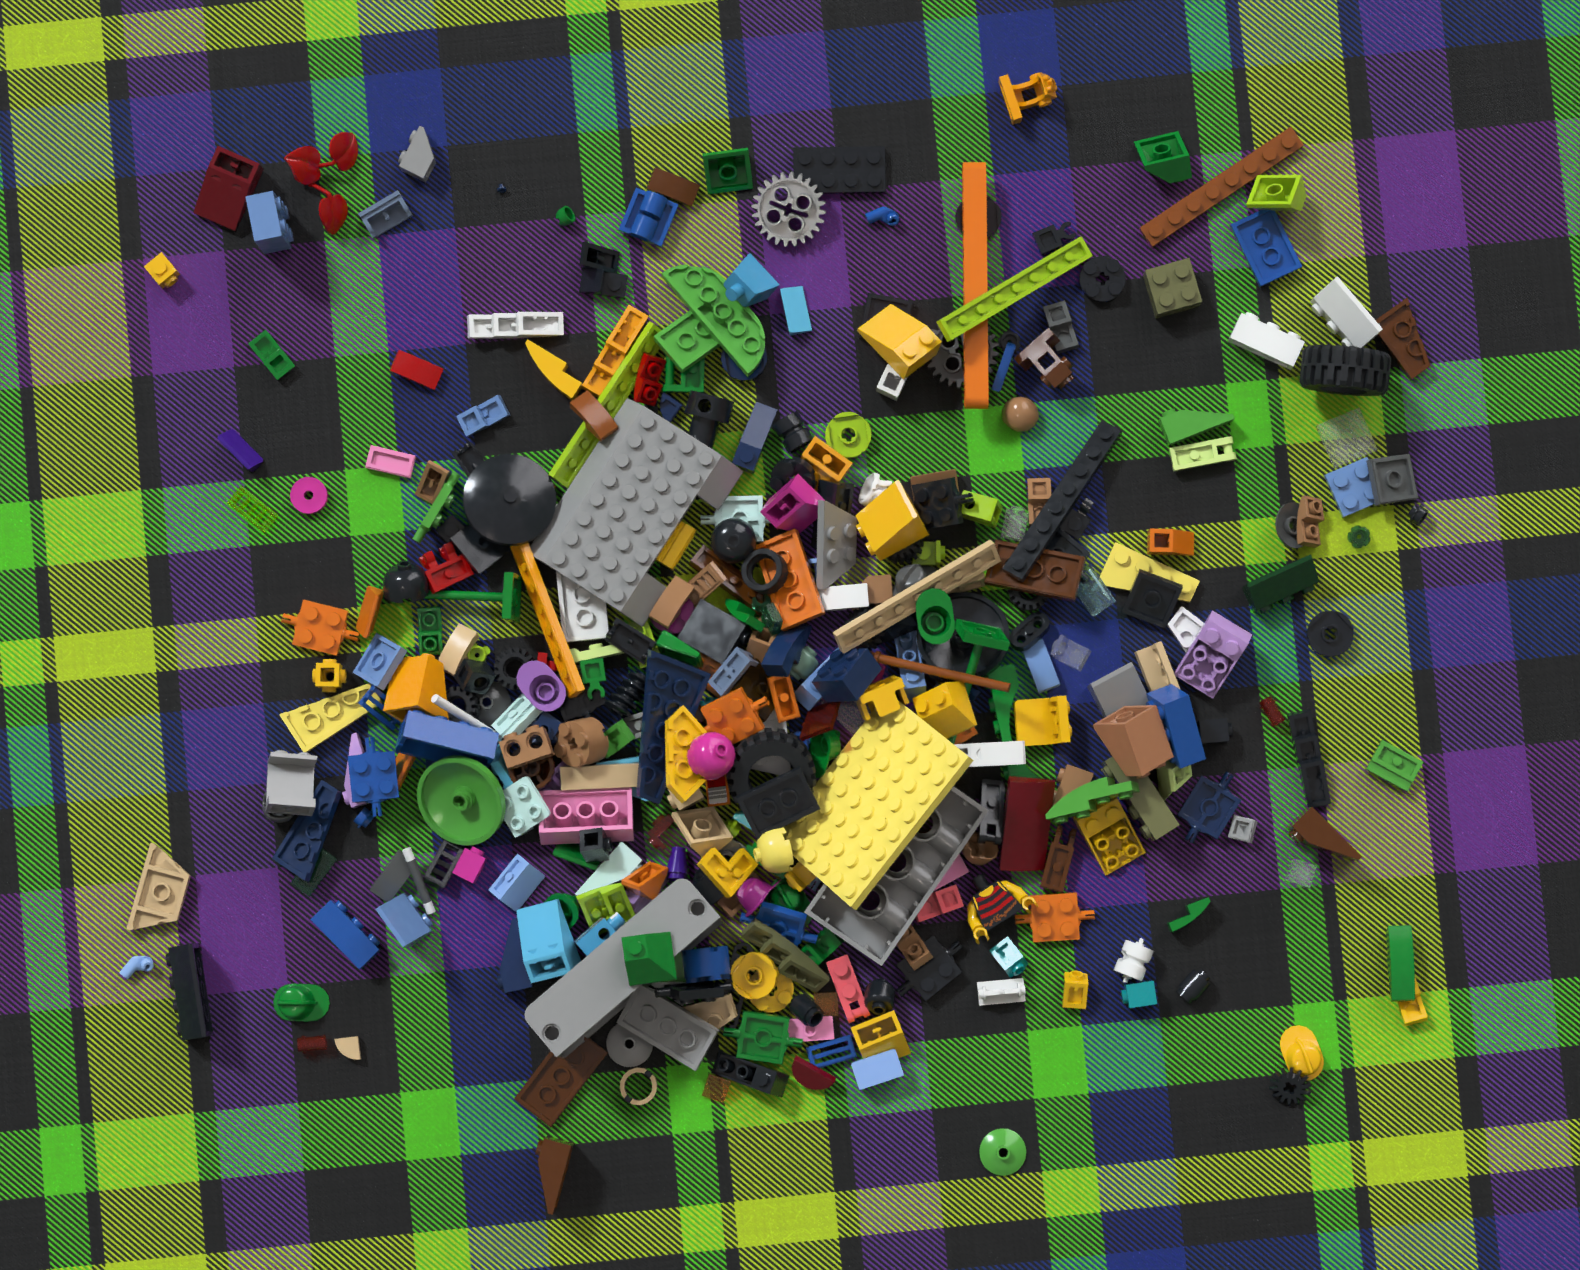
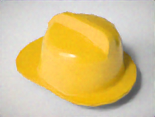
(1302, 1051)

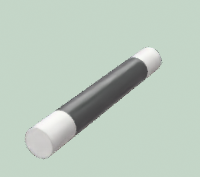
(418, 880)

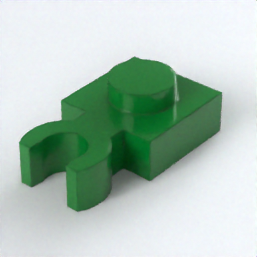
(593, 673)

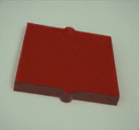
(819, 720)

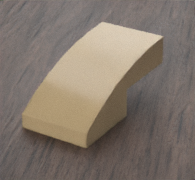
(457, 648)

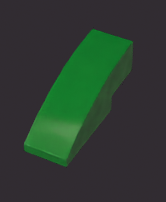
(1400, 963)

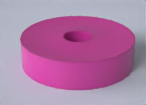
(319, 498)

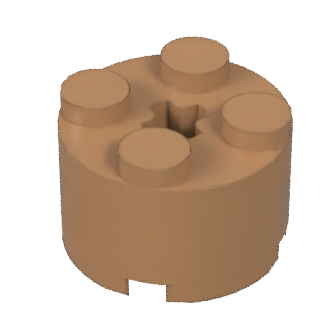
(581, 742)

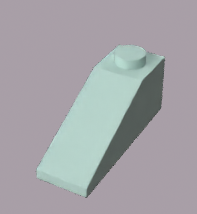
(620, 865)

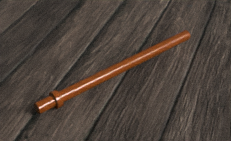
(941, 672)

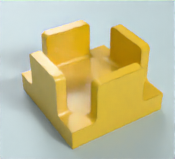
(882, 697)

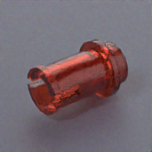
(1271, 710)
(311, 1043)

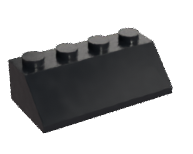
(190, 991)

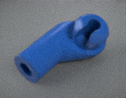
(883, 214)

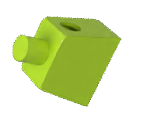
(985, 511)

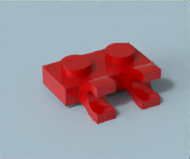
(447, 573)

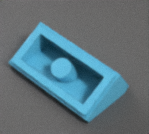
(795, 310)

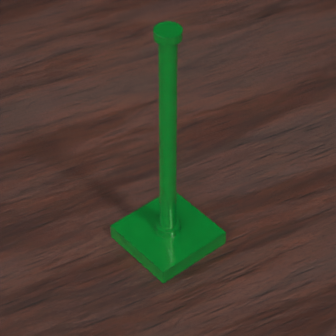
(509, 597)
(980, 636)

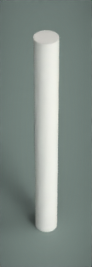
(458, 713)

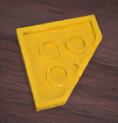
(679, 733)

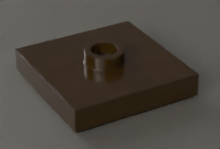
(756, 687)

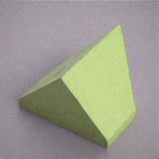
(1171, 778)

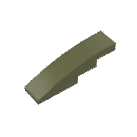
(791, 960)

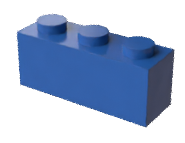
(347, 933)

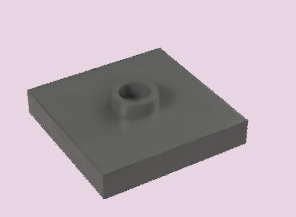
(1392, 479)

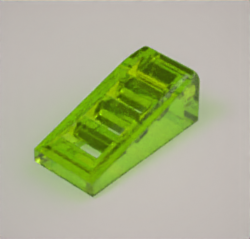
(237, 496)

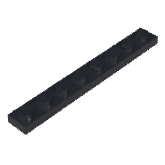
(1062, 501)

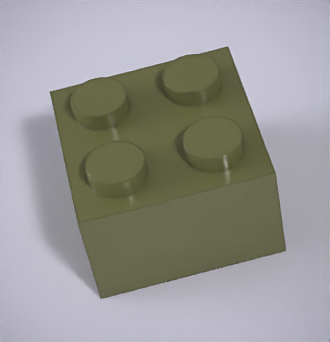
(1172, 288)

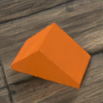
(646, 880)

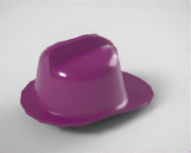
(753, 893)

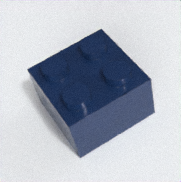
(846, 675)

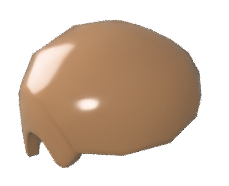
(1020, 414)
(979, 853)

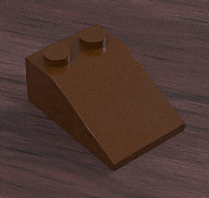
(1317, 833)
(553, 1164)

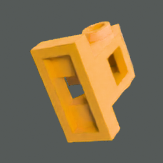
(1044, 89)

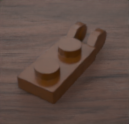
(1058, 861)

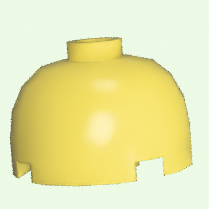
(774, 851)

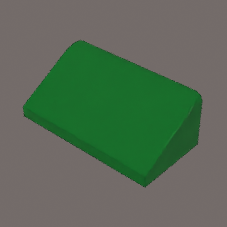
(572, 853)

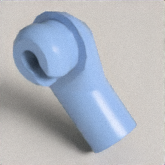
(137, 963)

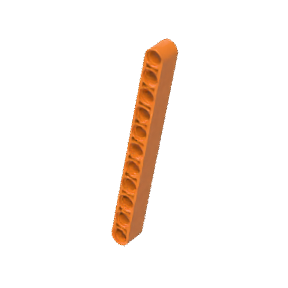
(975, 282)

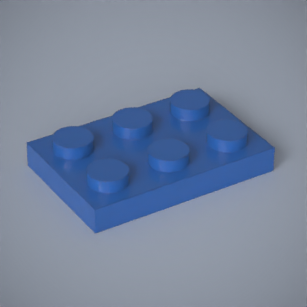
(1265, 246)

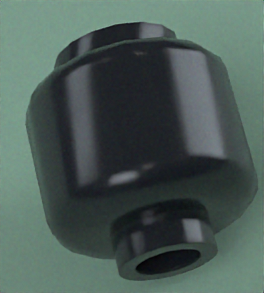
(879, 996)

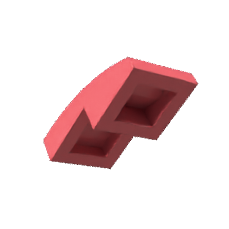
(940, 903)

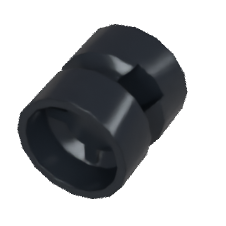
(792, 431)

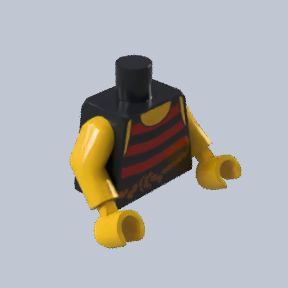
(994, 904)

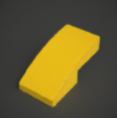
(1413, 1011)

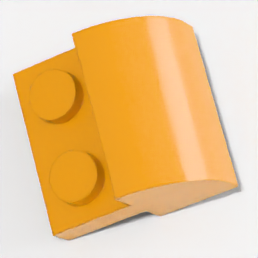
(826, 461)

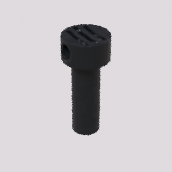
(705, 422)

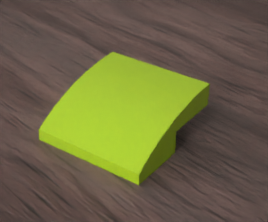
(604, 903)

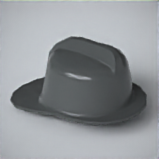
(910, 575)

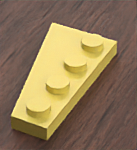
(1125, 563)
(325, 718)

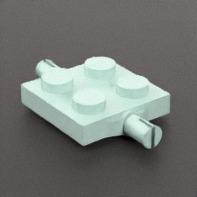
(741, 507)

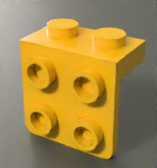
(1042, 721)

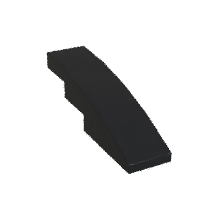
(1309, 758)

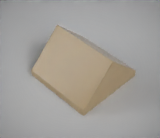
(702, 829)

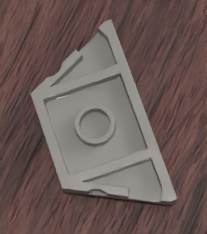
(834, 543)

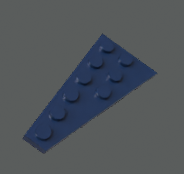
(667, 688)

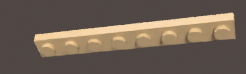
(904, 603)

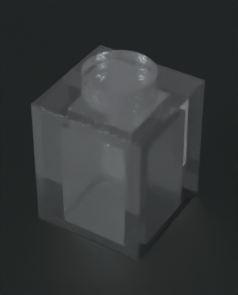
(1014, 524)
(1300, 873)

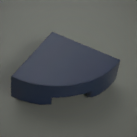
(669, 407)

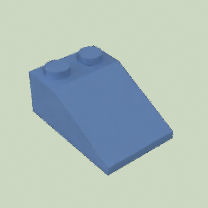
(405, 919)

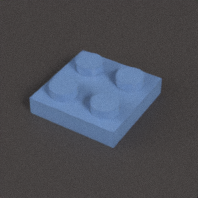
(1351, 487)
(379, 661)

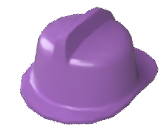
(541, 686)

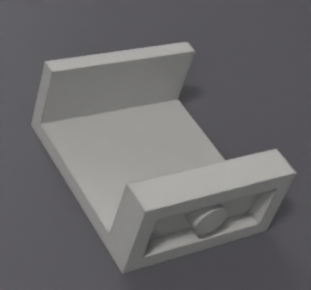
(290, 783)

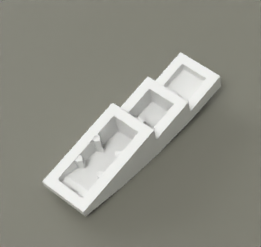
(515, 325)
(844, 597)

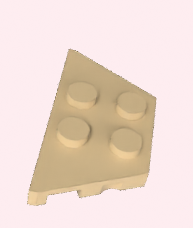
(159, 891)

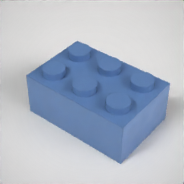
(268, 222)

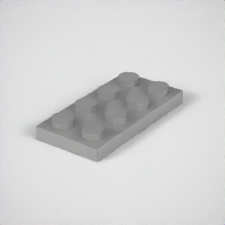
(668, 1026)

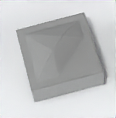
(1242, 829)

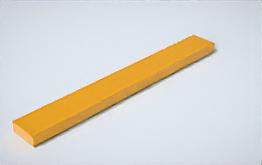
(548, 620)

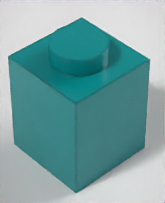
(1139, 994)

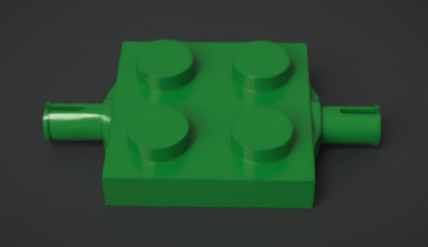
(762, 1037)

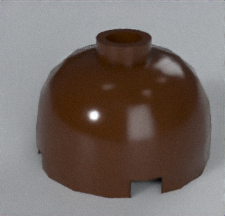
(540, 772)

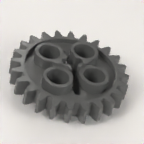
(945, 354)

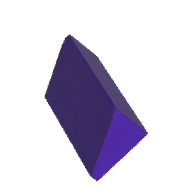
(241, 449)

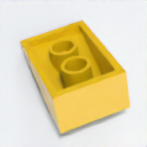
(900, 340)

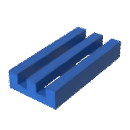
(1003, 368)
(367, 696)
(848, 1047)

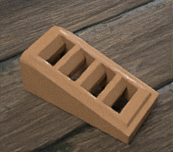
(705, 584)

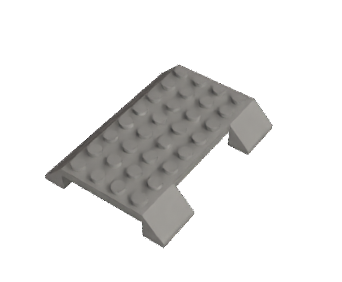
(629, 507)

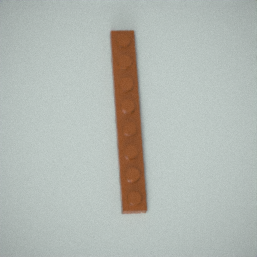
(1221, 187)

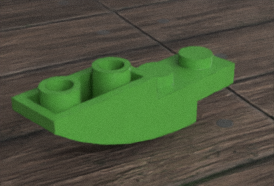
(1084, 798)

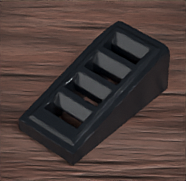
(434, 882)

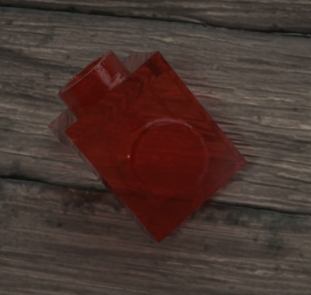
(661, 824)

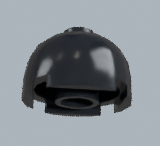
(733, 540)
(405, 582)

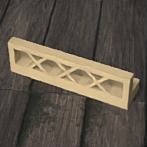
(1156, 667)

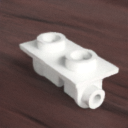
(1001, 991)

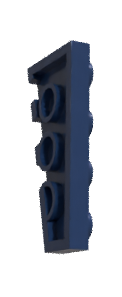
(306, 837)

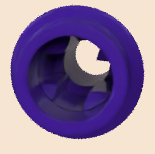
(677, 864)

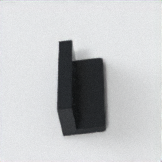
(837, 494)

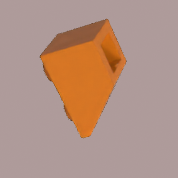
(1170, 542)

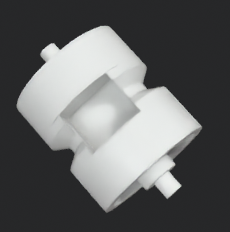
(1133, 960)

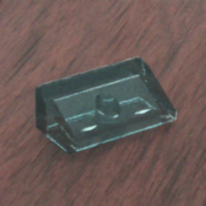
(1094, 593)

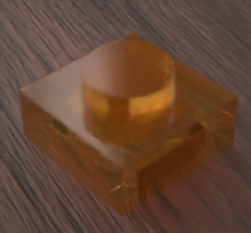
(827, 1002)

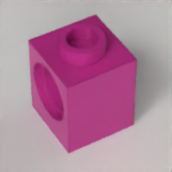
(470, 864)

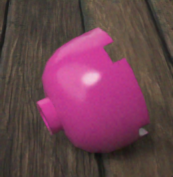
(711, 755)

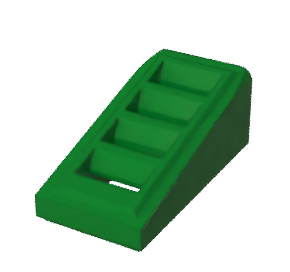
(678, 650)

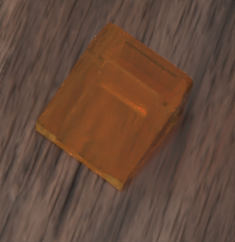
(716, 1088)

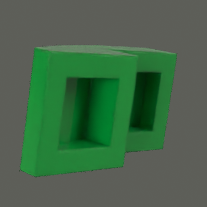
(271, 354)
(744, 614)
(1193, 910)
(824, 946)

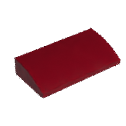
(1025, 824)

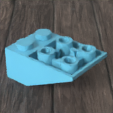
(546, 941)

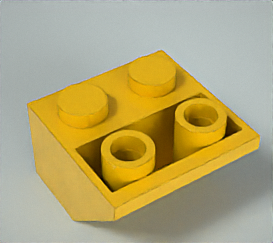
(880, 1035)

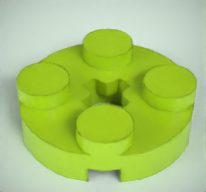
(857, 425)

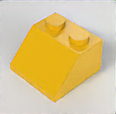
(946, 708)

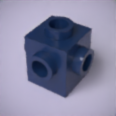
(546, 721)

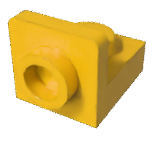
(162, 271)
(799, 877)
(1075, 990)

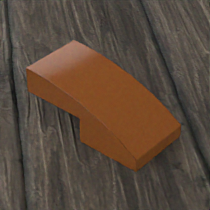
(595, 415)

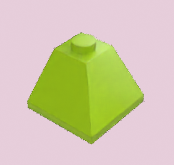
(1277, 193)

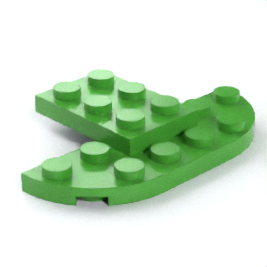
(709, 322)

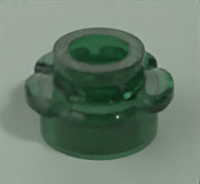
(1358, 530)

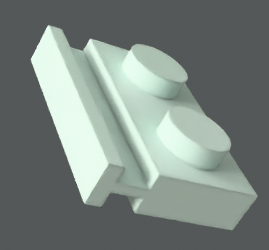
(516, 717)

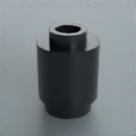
(1193, 985)
(806, 1010)

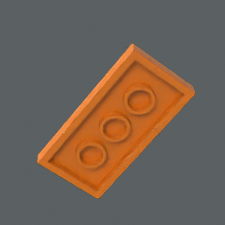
(799, 597)

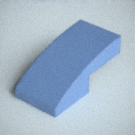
(483, 415)
(1041, 667)

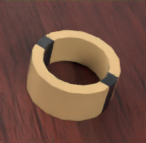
(640, 1070)

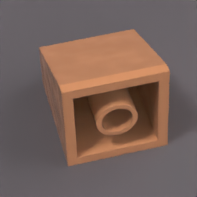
(1135, 739)

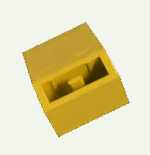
(1110, 836)

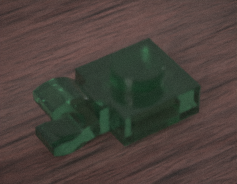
(770, 614)

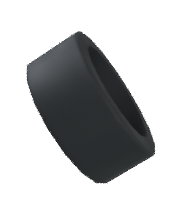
(750, 563)

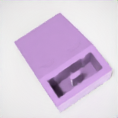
(1212, 654)

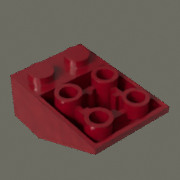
(225, 187)

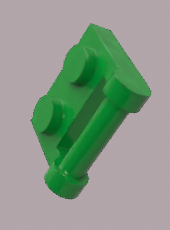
(690, 379)

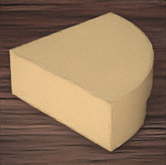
(349, 1047)

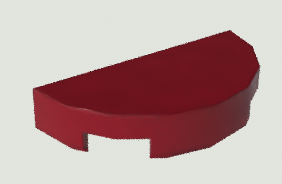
(810, 1075)

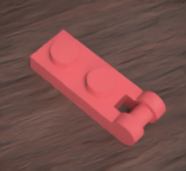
(847, 987)

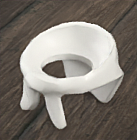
(872, 488)

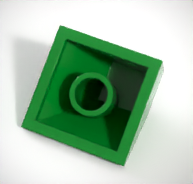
(1165, 157)
(649, 958)

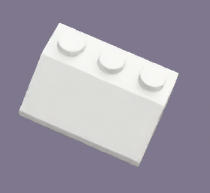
(1345, 315)

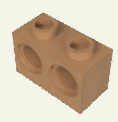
(527, 752)

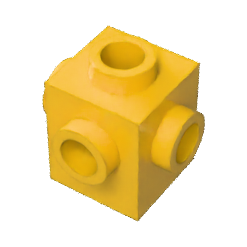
(319, 675)

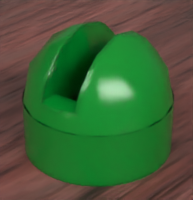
(565, 216)

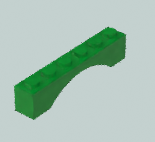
(1001, 704)

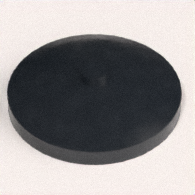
(509, 500)
(956, 653)

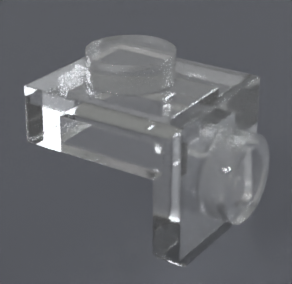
(1070, 653)

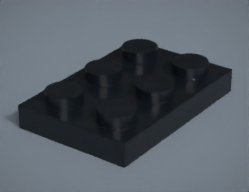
(778, 802)

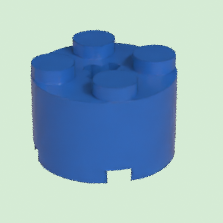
(706, 964)

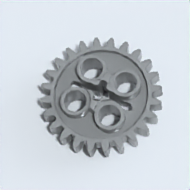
(782, 230)

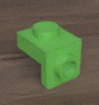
(618, 736)

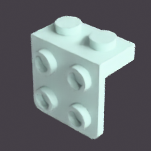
(524, 806)

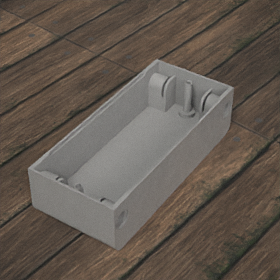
(600, 983)

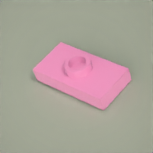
(822, 1031)

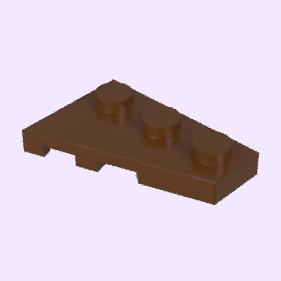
(1403, 340)

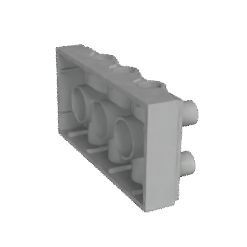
(905, 891)

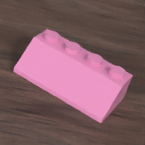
(587, 810)

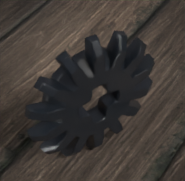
(1294, 1079)

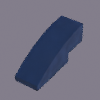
(785, 651)

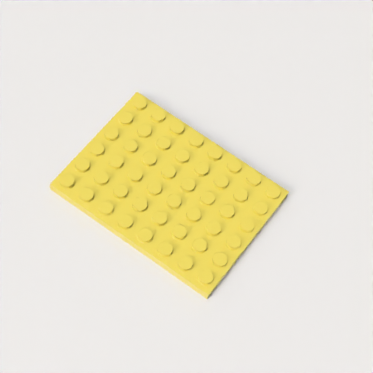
(875, 801)

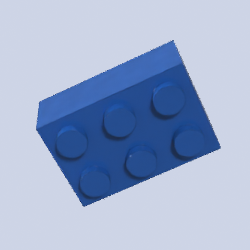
(1179, 724)

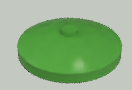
(461, 800)

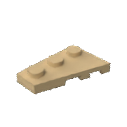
(715, 1013)

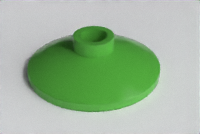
(990, 1149)

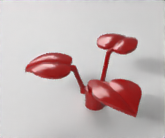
(305, 169)

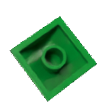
(727, 171)

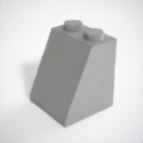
(1118, 690)

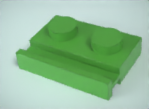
(1394, 765)

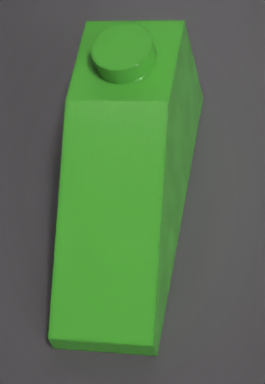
(1187, 424)

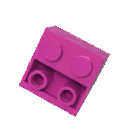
(793, 505)

